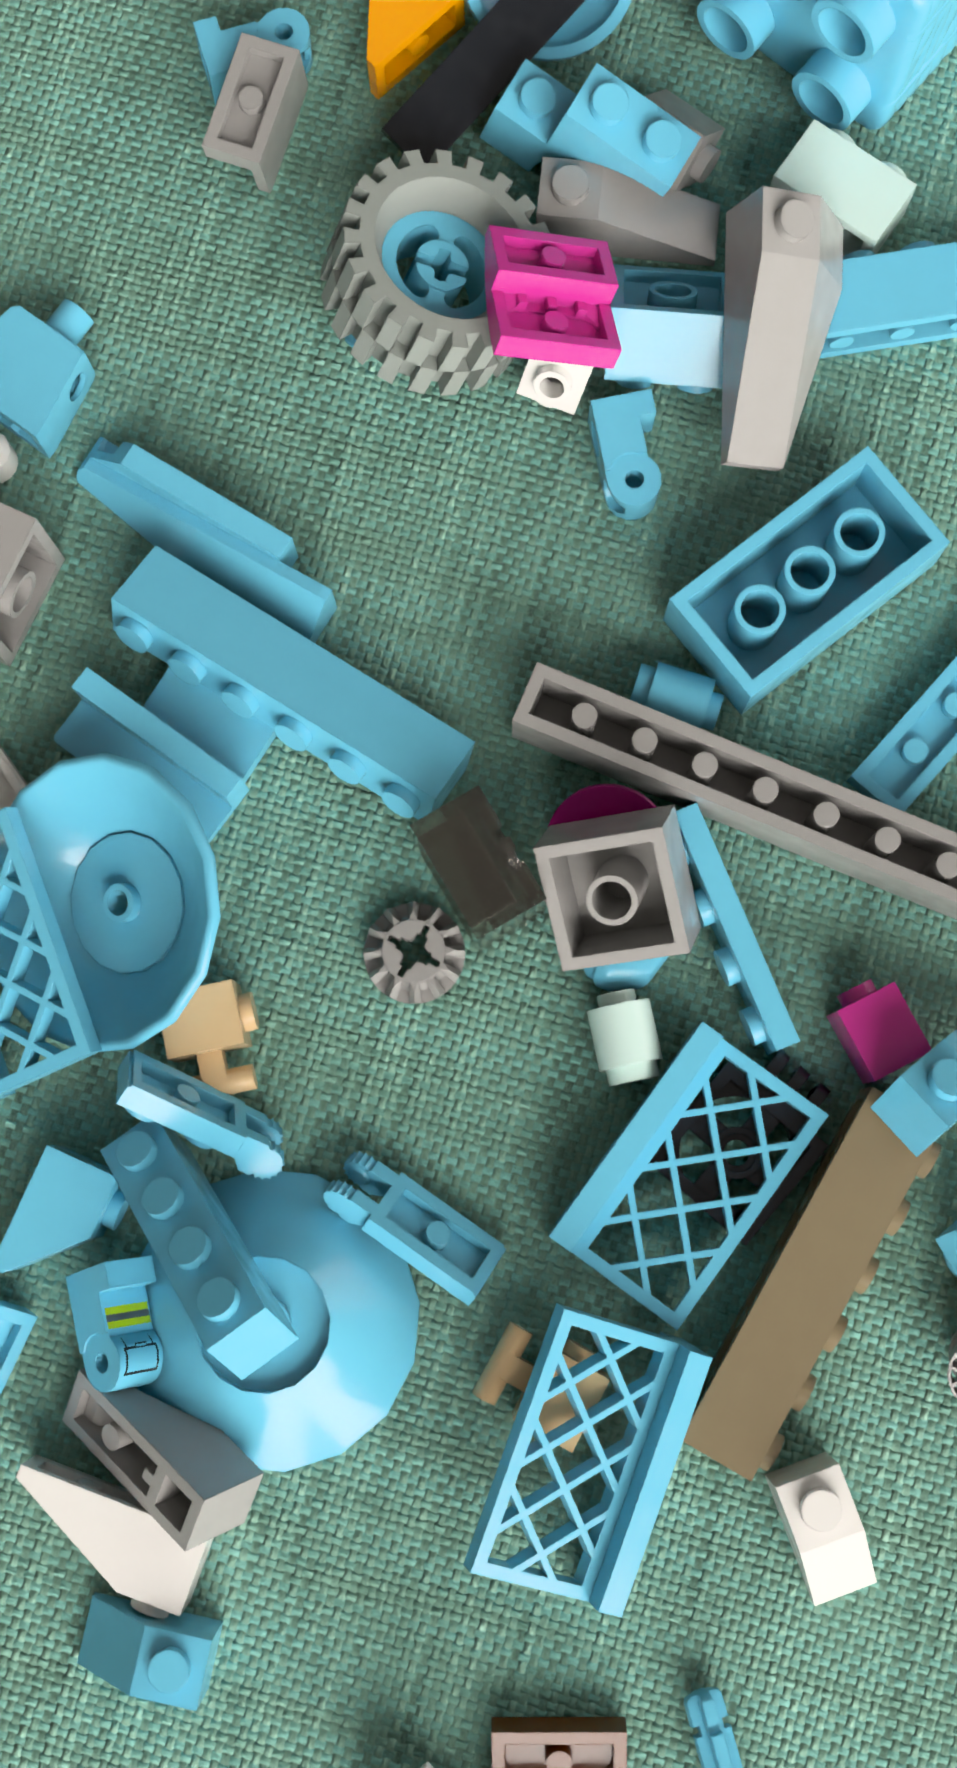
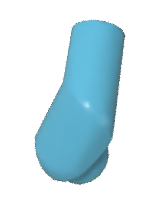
(625, 975)

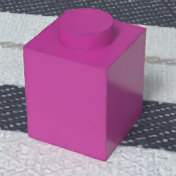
(877, 1030)

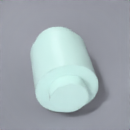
(625, 1037)

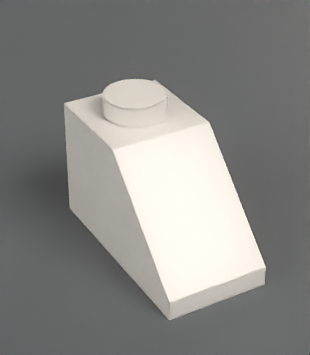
(822, 1527)

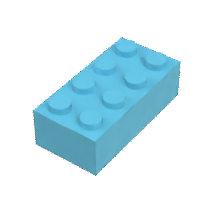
(804, 579)

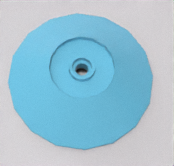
(107, 837)
(343, 1299)

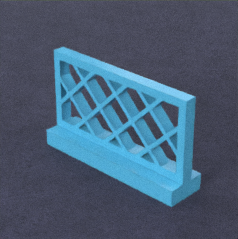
(62, 979)
(640, 1141)
(640, 1461)

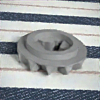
(423, 981)

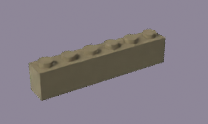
(804, 1289)

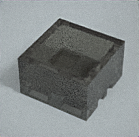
(478, 869)

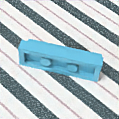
(118, 725)

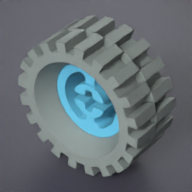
(442, 222)

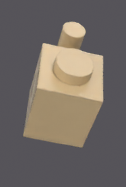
(211, 1024)
(509, 1367)

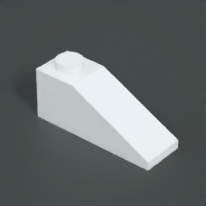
(117, 1536)

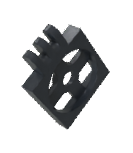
(733, 1083)

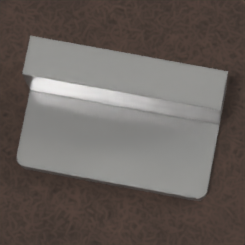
(257, 108)

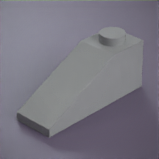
(636, 222)
(167, 1460)

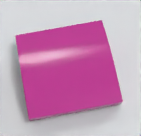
(550, 297)

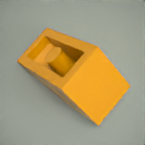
(405, 35)

